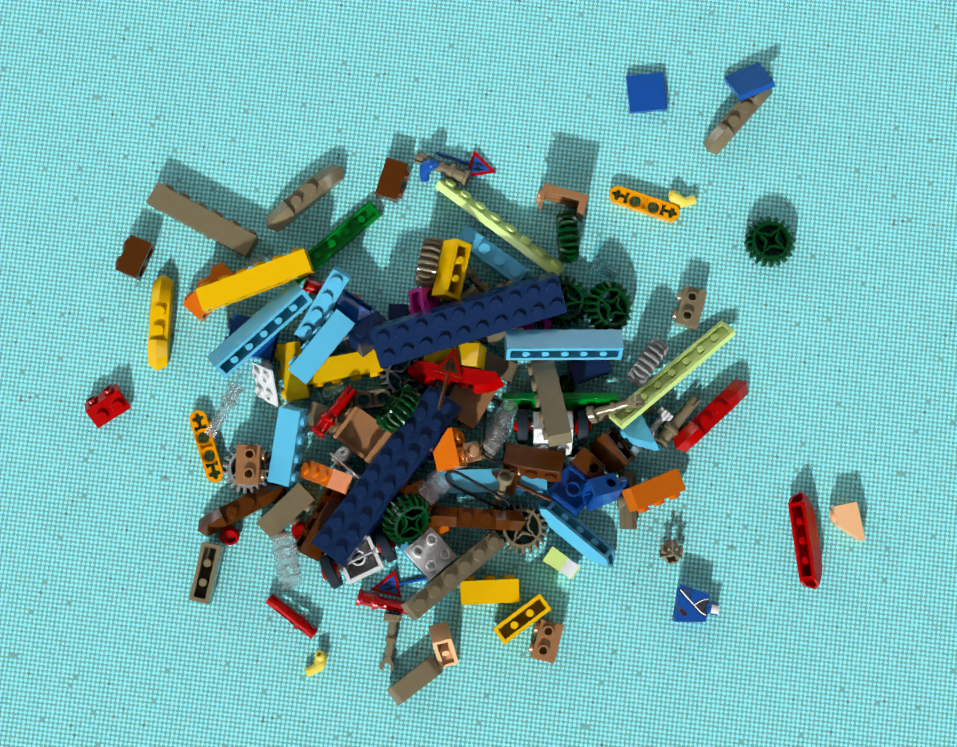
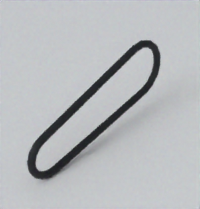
(484, 433)
(480, 485)

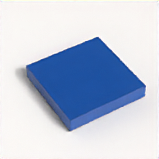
(749, 81)
(646, 93)
(569, 490)

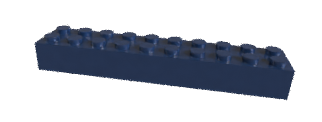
(467, 319)
(386, 477)

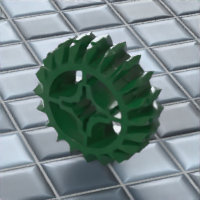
(567, 237)
(763, 239)
(572, 302)
(615, 304)
(398, 408)
(415, 510)

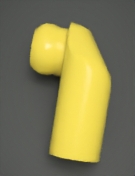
(680, 201)
(318, 665)

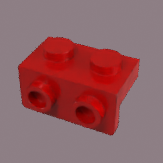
(106, 405)

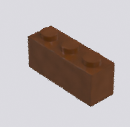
(534, 462)

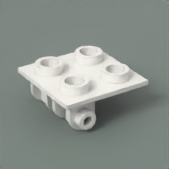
(265, 382)
(341, 458)
(430, 553)

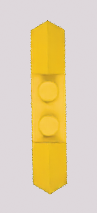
(160, 322)

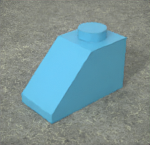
(639, 434)

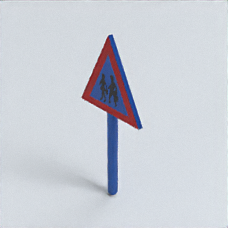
(476, 165)
(391, 585)

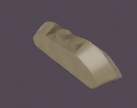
(734, 122)
(304, 197)

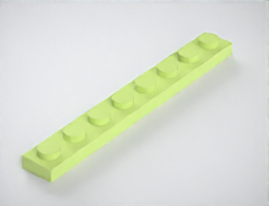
(494, 222)
(675, 372)

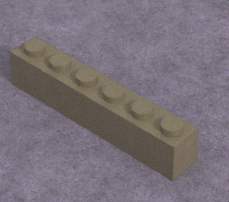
(202, 220)
(550, 401)
(452, 575)

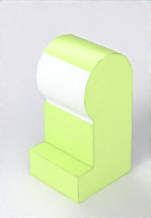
(561, 563)

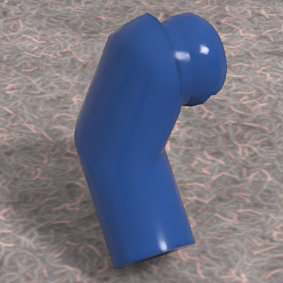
(426, 167)

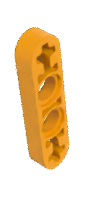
(643, 207)
(204, 447)

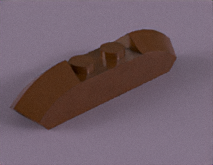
(241, 508)
(477, 518)

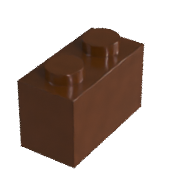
(392, 180)
(134, 257)
(612, 451)

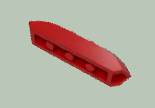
(482, 380)
(711, 415)
(805, 540)

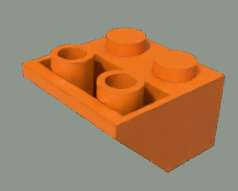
(450, 451)

